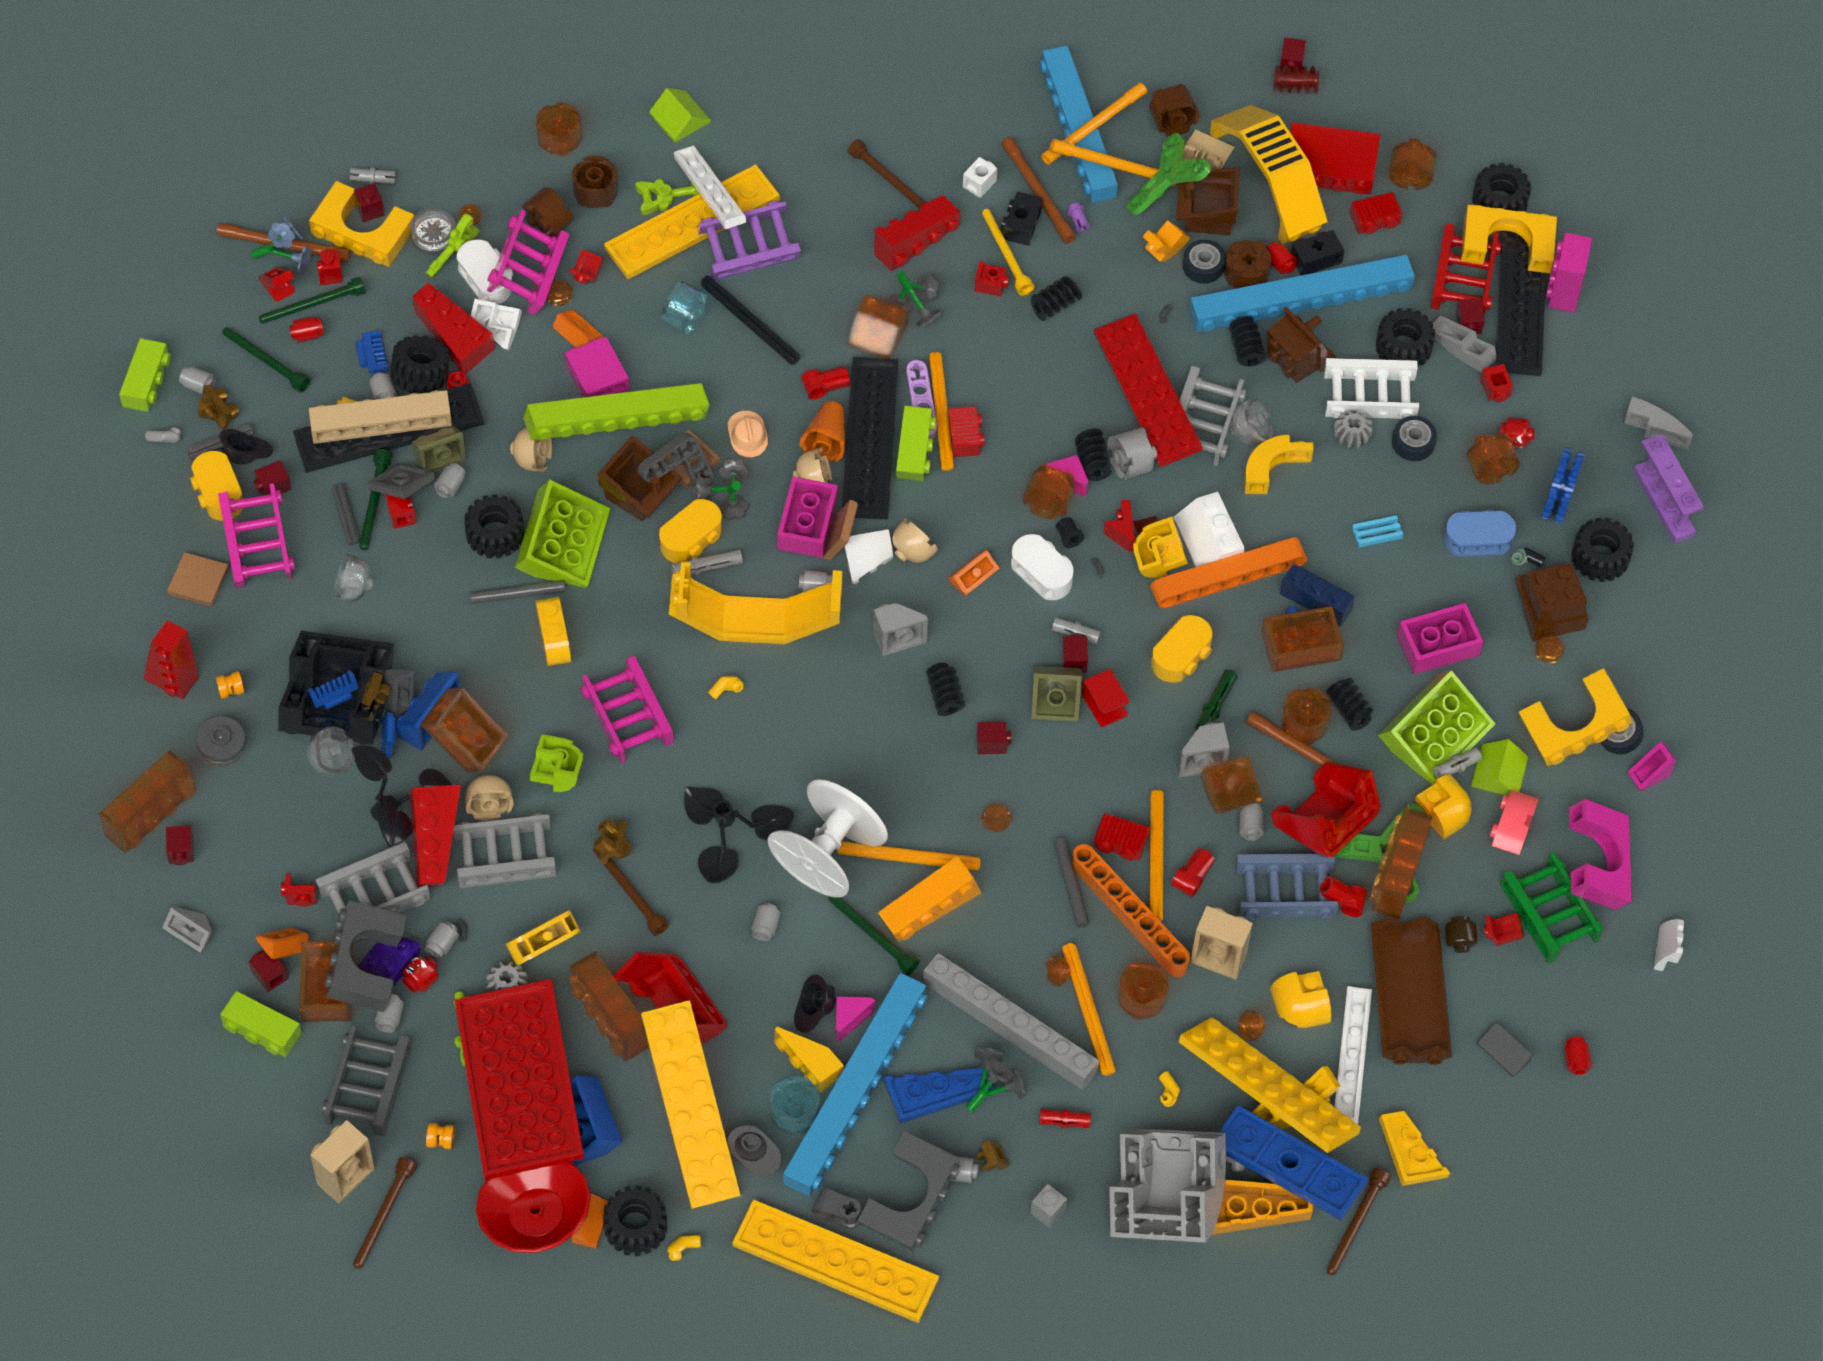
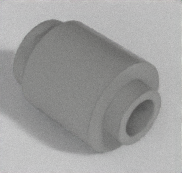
(196, 379)
(382, 386)
(449, 480)
(813, 579)
(1252, 822)
(765, 922)
(441, 940)
(390, 1018)
(968, 1170)

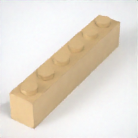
(380, 416)

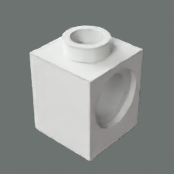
(980, 177)

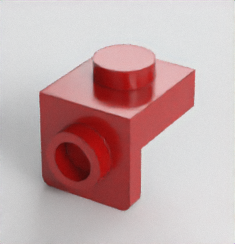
(587, 267)
(298, 894)
(1504, 929)

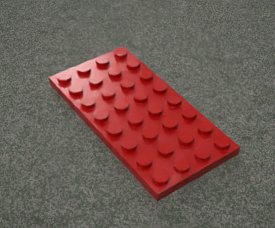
(518, 1079)

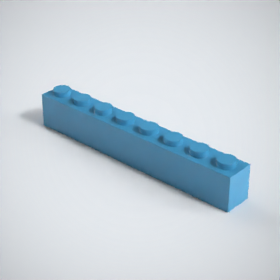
(1072, 113)

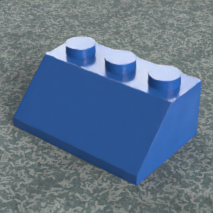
(409, 725)
(595, 1119)

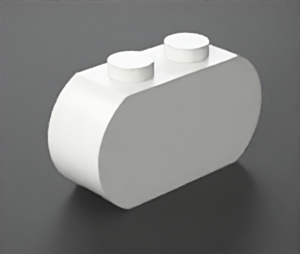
(475, 263)
(1042, 567)

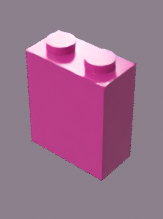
(596, 369)

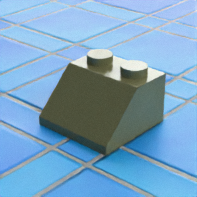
(439, 449)
(1056, 693)

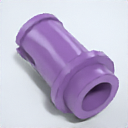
(1077, 214)

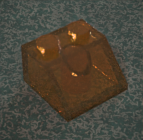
(878, 327)
(1231, 785)

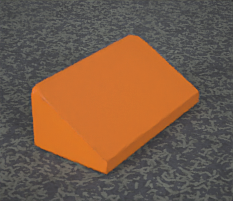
(575, 328)
(973, 572)
(282, 942)
(591, 1228)

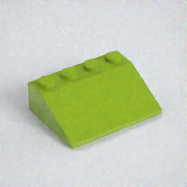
(562, 536)
(1436, 726)

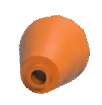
(826, 431)

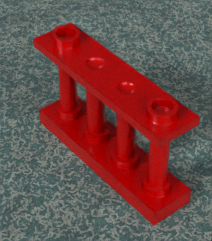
(1443, 275)

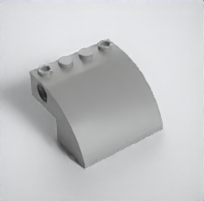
(1168, 1185)

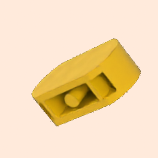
(212, 476)
(690, 531)
(553, 631)
(1182, 649)
(543, 937)

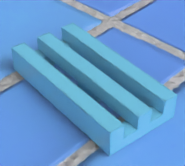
(1377, 527)

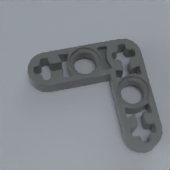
(685, 455)

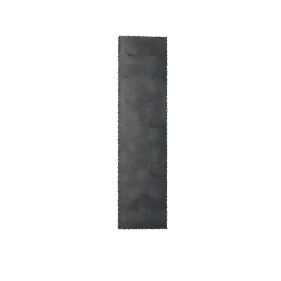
(1519, 309)
(464, 415)
(870, 436)

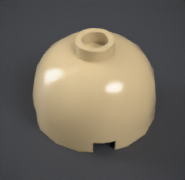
(531, 453)
(813, 466)
(912, 543)
(488, 798)

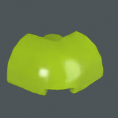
(556, 763)

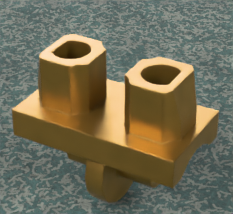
(213, 406)
(612, 840)

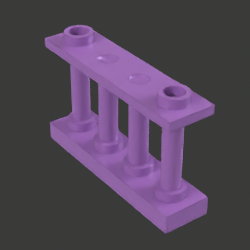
(765, 255)
(1668, 488)

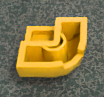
(1159, 549)
(1447, 804)
(1302, 999)

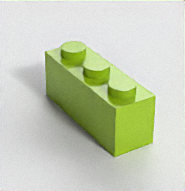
(144, 375)
(915, 443)
(260, 1024)

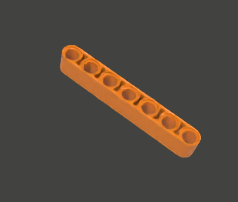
(1228, 572)
(1133, 920)

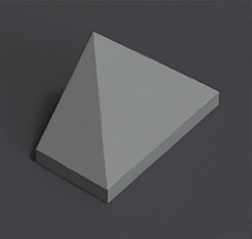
(188, 927)

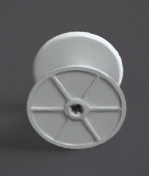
(844, 817)

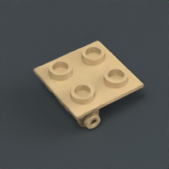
(1209, 148)

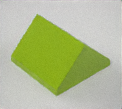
(678, 114)
(1500, 768)

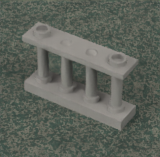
(1189, 401)
(375, 867)
(504, 872)

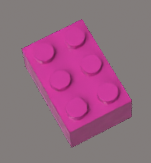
(1568, 272)
(807, 517)
(1439, 638)

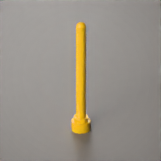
(1022, 283)

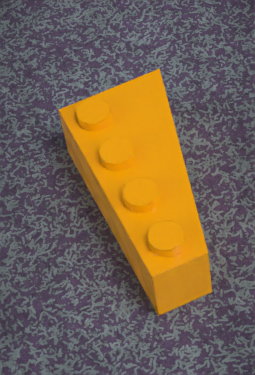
(930, 900)
(1258, 1205)

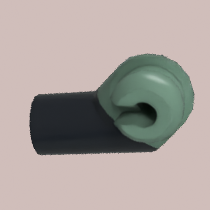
(1525, 556)

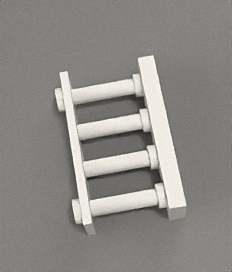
(1371, 370)

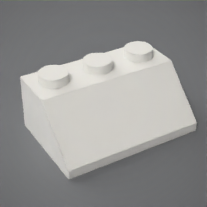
(1208, 530)

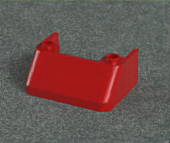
(670, 982)

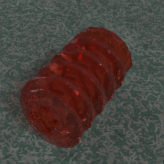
(1296, 79)

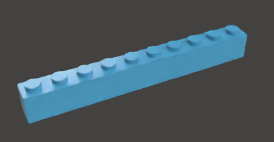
(1302, 293)
(855, 1085)

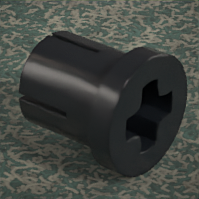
(1069, 533)

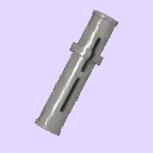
(711, 562)

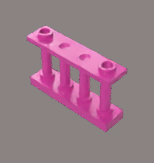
(549, 262)
(234, 528)
(643, 692)

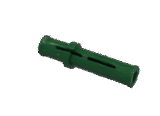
(1212, 709)

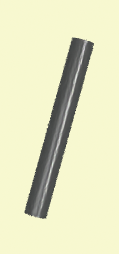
(517, 592)
(1071, 882)

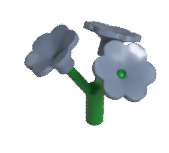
(282, 236)

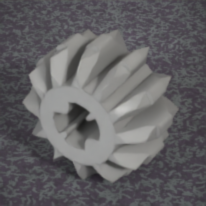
(1353, 429)
(498, 977)

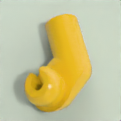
(726, 683)
(1171, 1089)
(681, 1243)

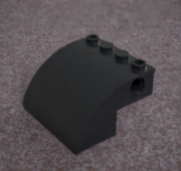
(318, 660)

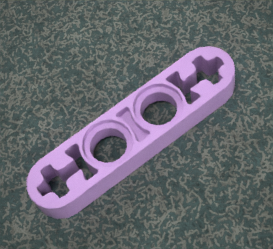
(924, 399)

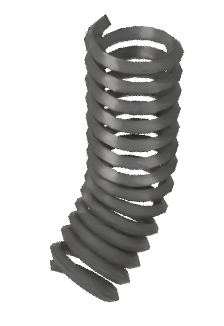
(1165, 311)
(1098, 565)
(462, 929)

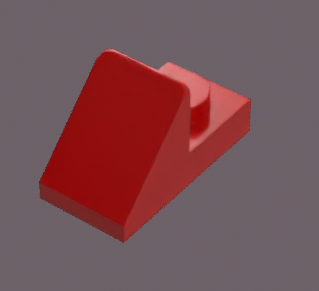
(278, 283)
(1122, 528)

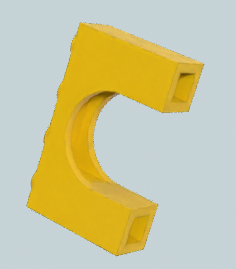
(1536, 229)
(379, 245)
(1558, 744)

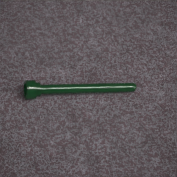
(353, 287)
(298, 381)
(382, 459)
(906, 962)

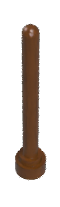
(859, 150)
(656, 923)
(404, 1169)
(1378, 1180)

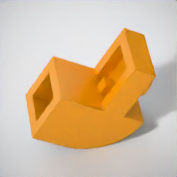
(1166, 241)

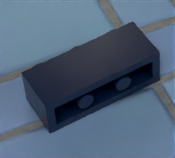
(1315, 592)

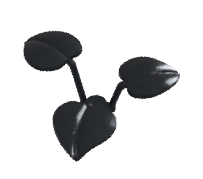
(374, 766)
(706, 803)

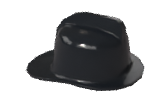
(242, 447)
(815, 1002)

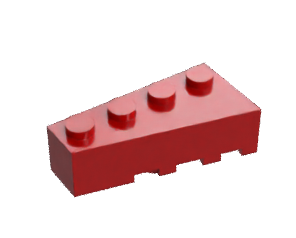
(915, 232)
(457, 330)
(171, 661)
(433, 826)

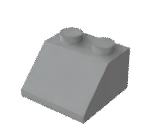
(898, 628)
(1205, 748)

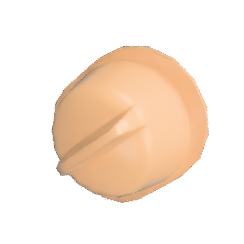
(747, 434)

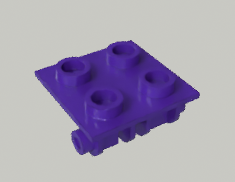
(390, 960)

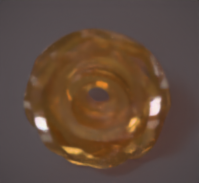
(561, 298)
(1549, 655)
(996, 811)
(1058, 970)
(1251, 1025)

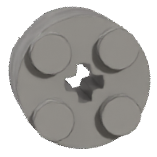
(1131, 453)

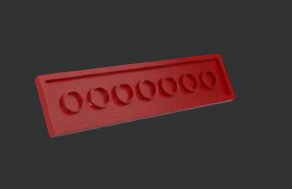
(1148, 389)

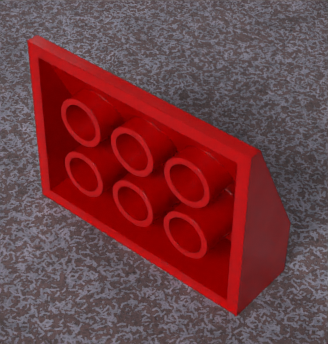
(1339, 156)

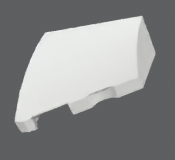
(498, 319)
(867, 552)
(1669, 943)

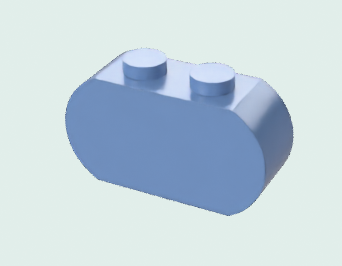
(1479, 533)

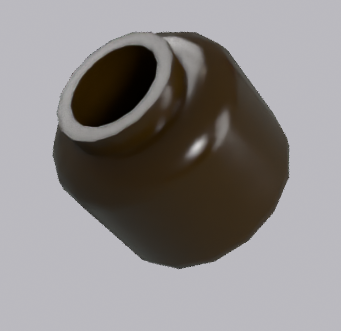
(1461, 934)

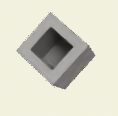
(1048, 1206)

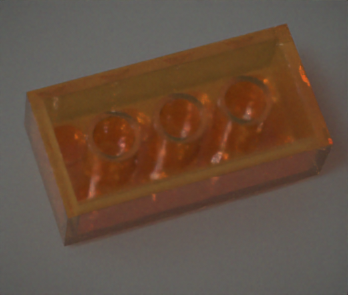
(147, 802)
(1400, 862)
(608, 1006)

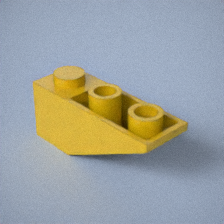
(812, 1058)

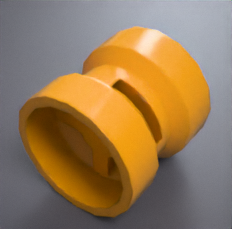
(230, 685)
(440, 1136)

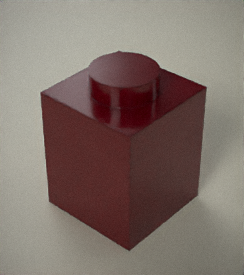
(1292, 53)
(369, 202)
(1470, 314)
(271, 474)
(1075, 652)
(992, 738)
(179, 845)
(267, 970)

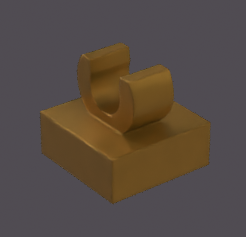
(374, 689)
(994, 1154)

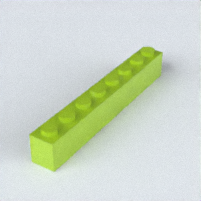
(616, 411)

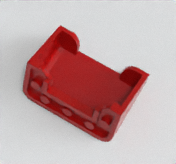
(1335, 812)

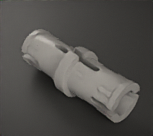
(372, 175)
(1070, 628)
(1469, 757)

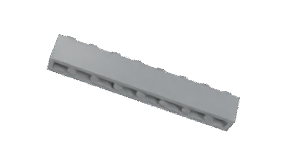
(1010, 1021)

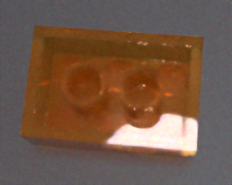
(1302, 639)
(464, 730)
(313, 1002)

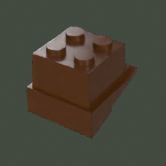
(1210, 203)
(1296, 347)
(625, 486)
(1553, 601)

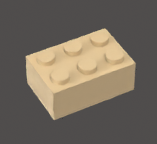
(1221, 942)
(342, 1161)

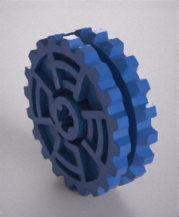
(1563, 485)

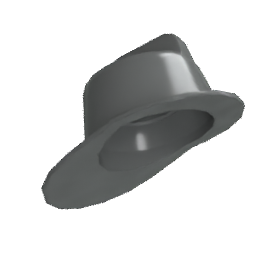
(754, 1149)

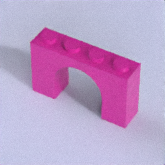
(1611, 832)

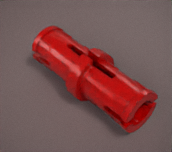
(1064, 1118)

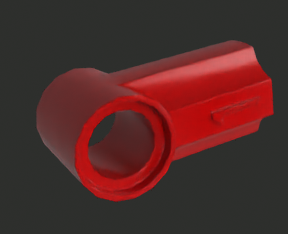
(819, 383)
(1189, 878)
(1350, 897)

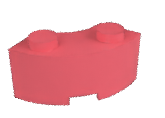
(1514, 821)

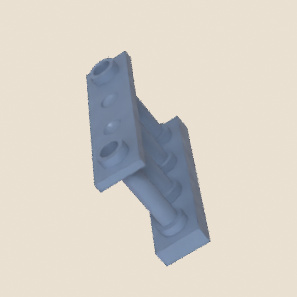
(1284, 864)

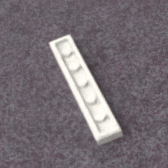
(709, 187)
(1353, 1051)

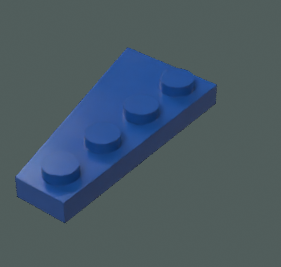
(927, 1094)

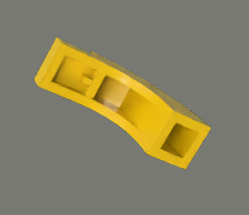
(1270, 454)
(1322, 1083)

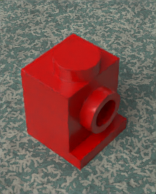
(329, 267)
(991, 279)
(1496, 383)
(400, 511)

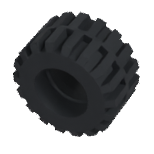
(1502, 179)
(1405, 324)
(420, 364)
(494, 510)
(1608, 535)
(635, 1202)

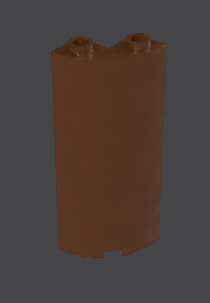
(1411, 991)

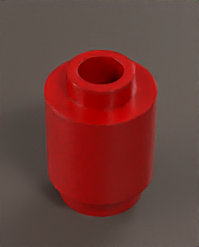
(1281, 258)
(306, 329)
(1577, 1055)

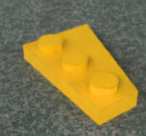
(1410, 1154)

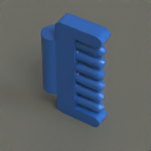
(368, 355)
(334, 695)
(388, 732)

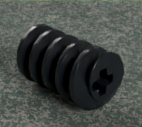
(1054, 297)
(1247, 341)
(1093, 454)
(945, 689)
(1350, 704)

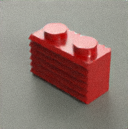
(1376, 213)
(964, 431)
(1121, 837)

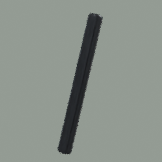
(750, 320)

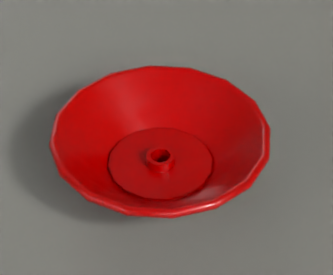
(508, 1205)

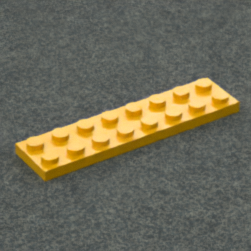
(678, 227)
(1270, 1084)
(690, 1104)
(835, 1261)

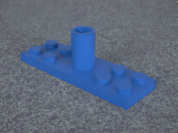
(1291, 1163)

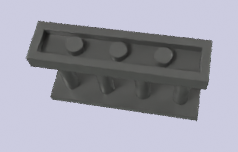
(385, 1096)

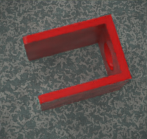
(1105, 698)

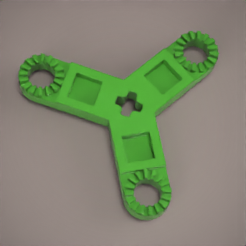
(1171, 170)
(1369, 849)

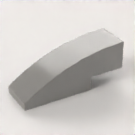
(1464, 343)
(1657, 422)

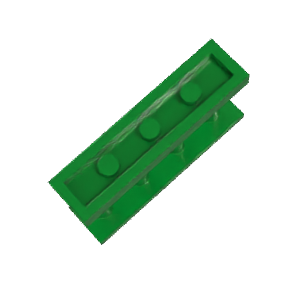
(1537, 925)

